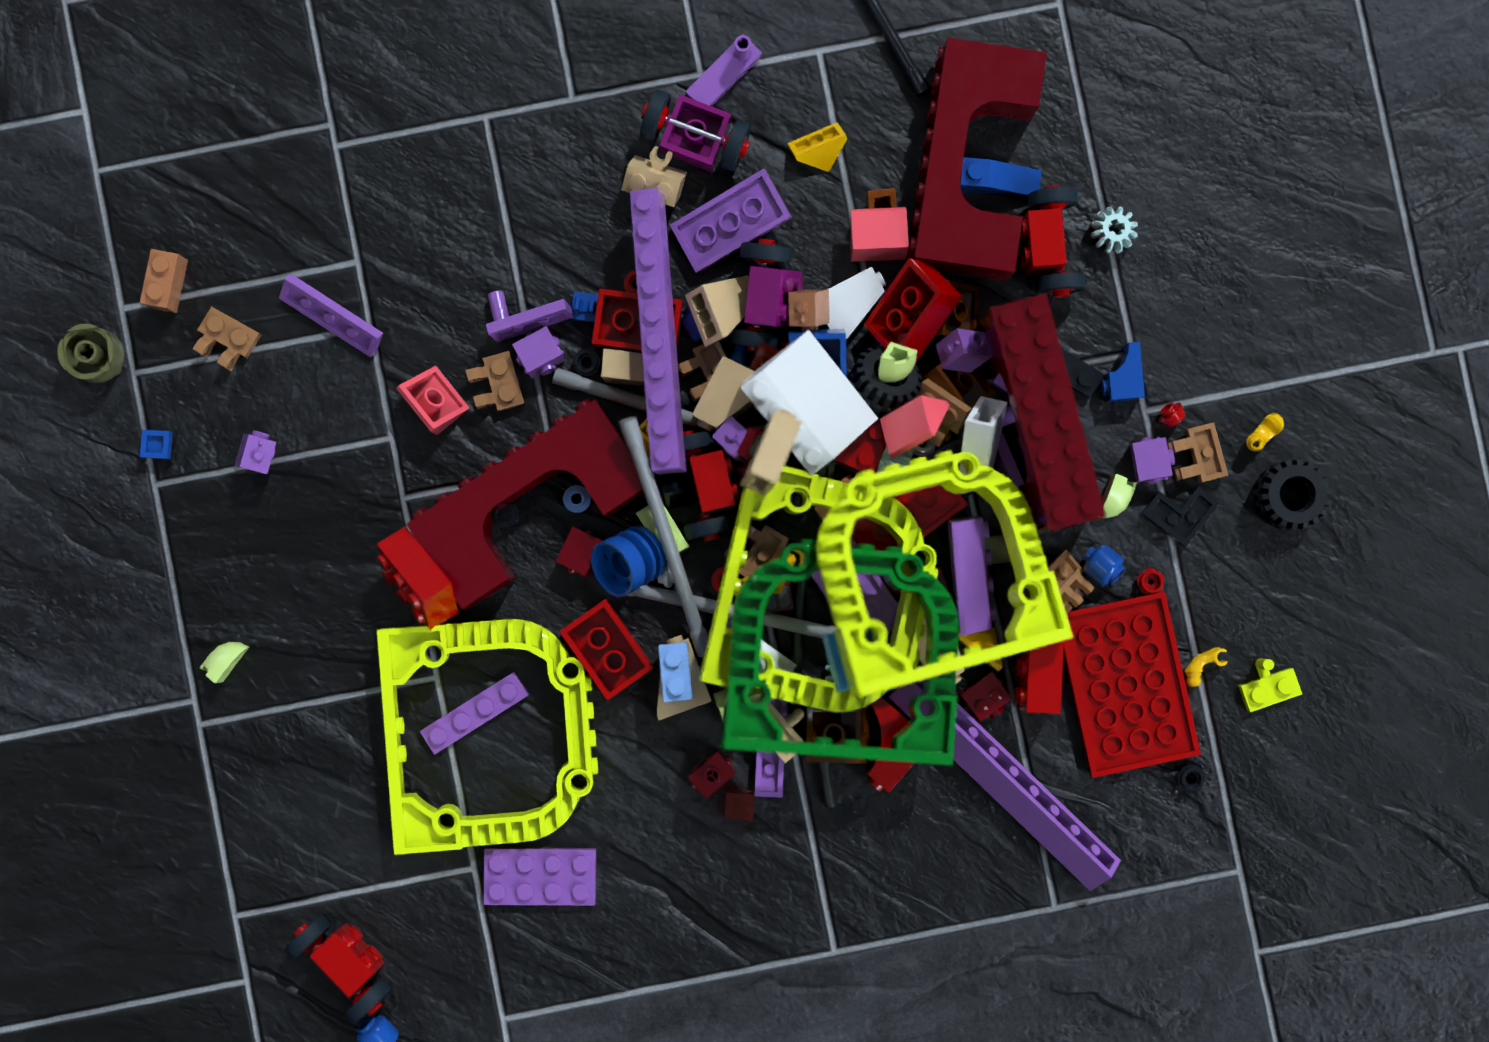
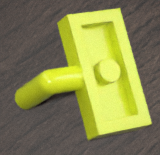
(1269, 687)

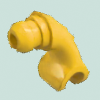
(1268, 428)
(1195, 667)

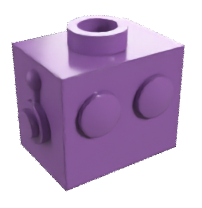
(963, 350)
(539, 353)
(730, 437)
(256, 452)
(1152, 460)

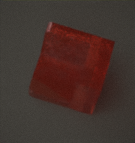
(764, 354)
(739, 805)

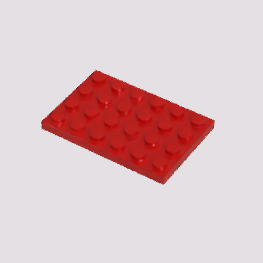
(1129, 685)

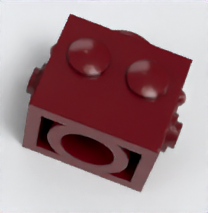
(577, 552)
(985, 696)
(717, 763)

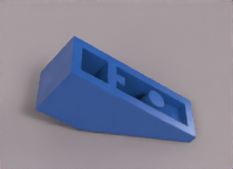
(998, 178)

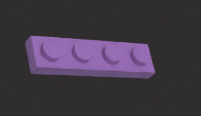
(330, 315)
(474, 713)
(770, 766)

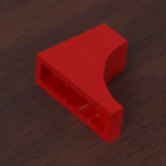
(882, 772)

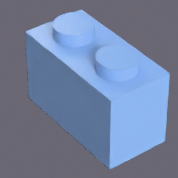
(675, 671)

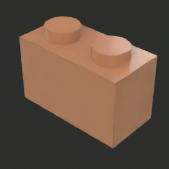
(163, 280)

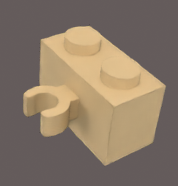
(655, 173)

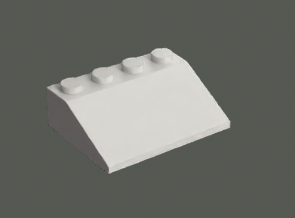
(817, 393)

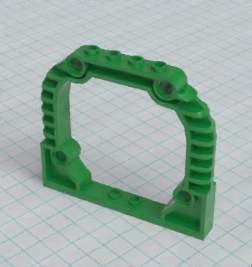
(752, 726)

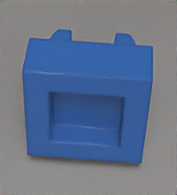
(584, 307)

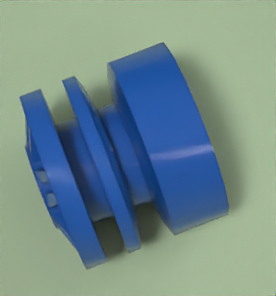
(628, 560)

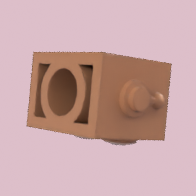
(809, 309)

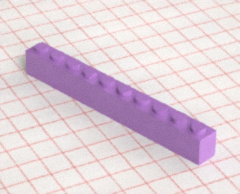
(657, 331)
(1022, 795)

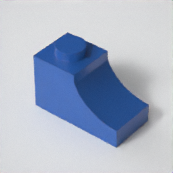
(1127, 380)

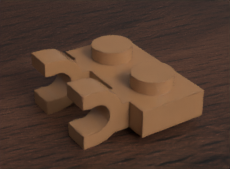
(228, 332)
(707, 360)
(503, 383)
(955, 416)
(1205, 452)
(765, 548)
(1068, 574)

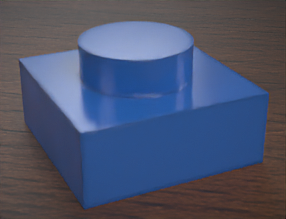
(156, 444)

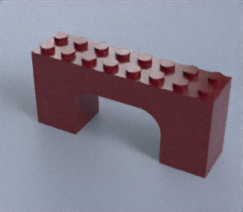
(971, 83)
(1057, 459)
(459, 525)

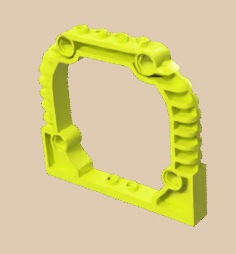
(825, 494)
(877, 665)
(416, 822)

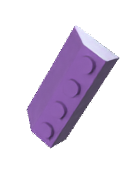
(970, 574)

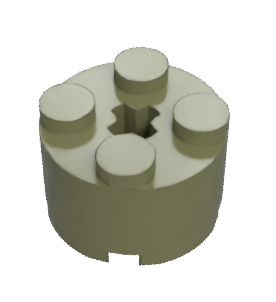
(80, 342)

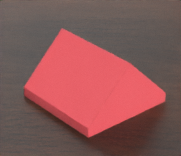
(879, 234)
(433, 399)
(912, 424)

